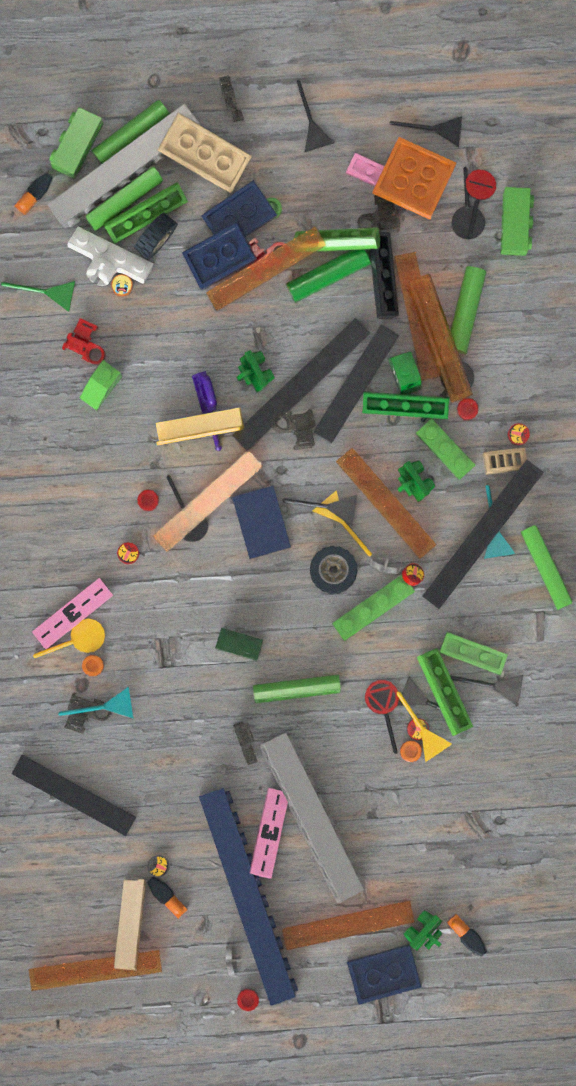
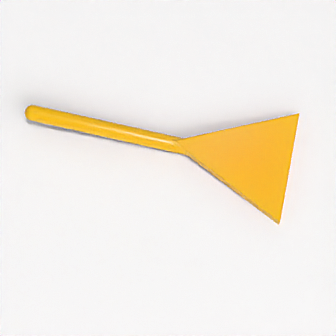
(325, 512)
(431, 742)

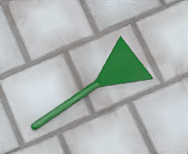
(60, 294)

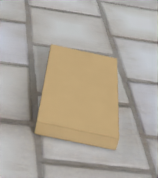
(204, 153)

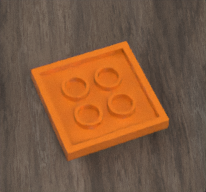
(414, 178)

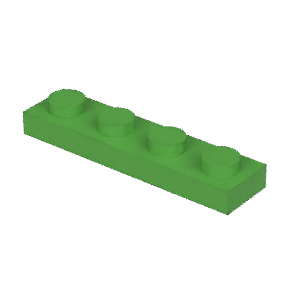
(373, 608)

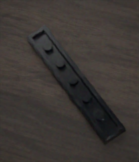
(356, 384)
(73, 795)

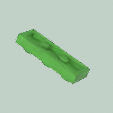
(445, 449)
(473, 653)

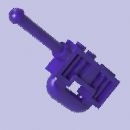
(206, 398)

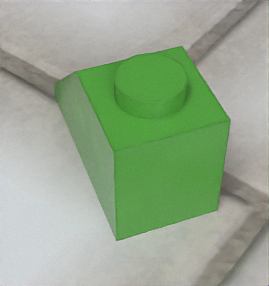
(100, 385)

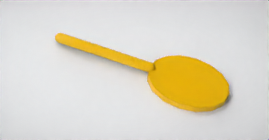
(85, 636)

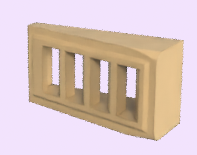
(488, 464)

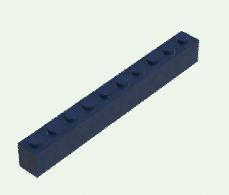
(247, 896)

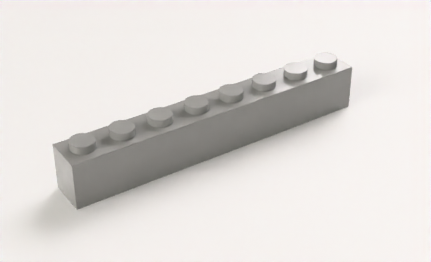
(114, 173)
(312, 818)

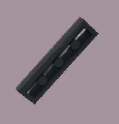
(384, 278)

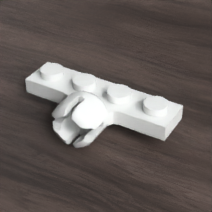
(108, 258)

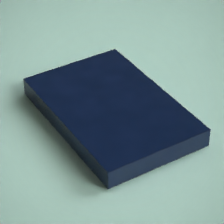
(244, 206)
(219, 256)
(261, 522)
(384, 974)

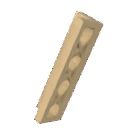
(130, 924)

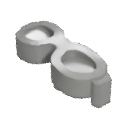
(389, 570)
(229, 960)

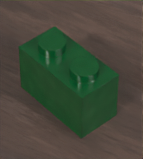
(239, 644)

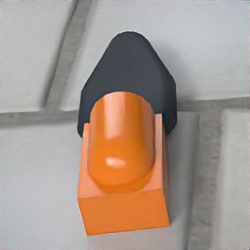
(34, 193)
(166, 896)
(467, 936)

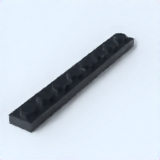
(302, 383)
(482, 534)

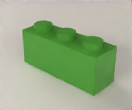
(76, 142)
(516, 221)

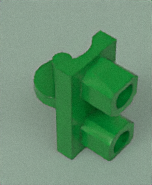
(251, 371)
(412, 482)
(418, 939)

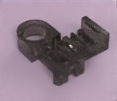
(229, 97)
(385, 218)
(301, 427)
(79, 718)
(245, 738)

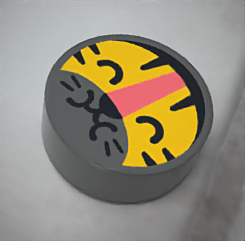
(158, 866)

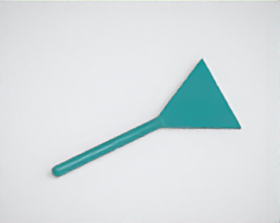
(498, 545)
(119, 704)

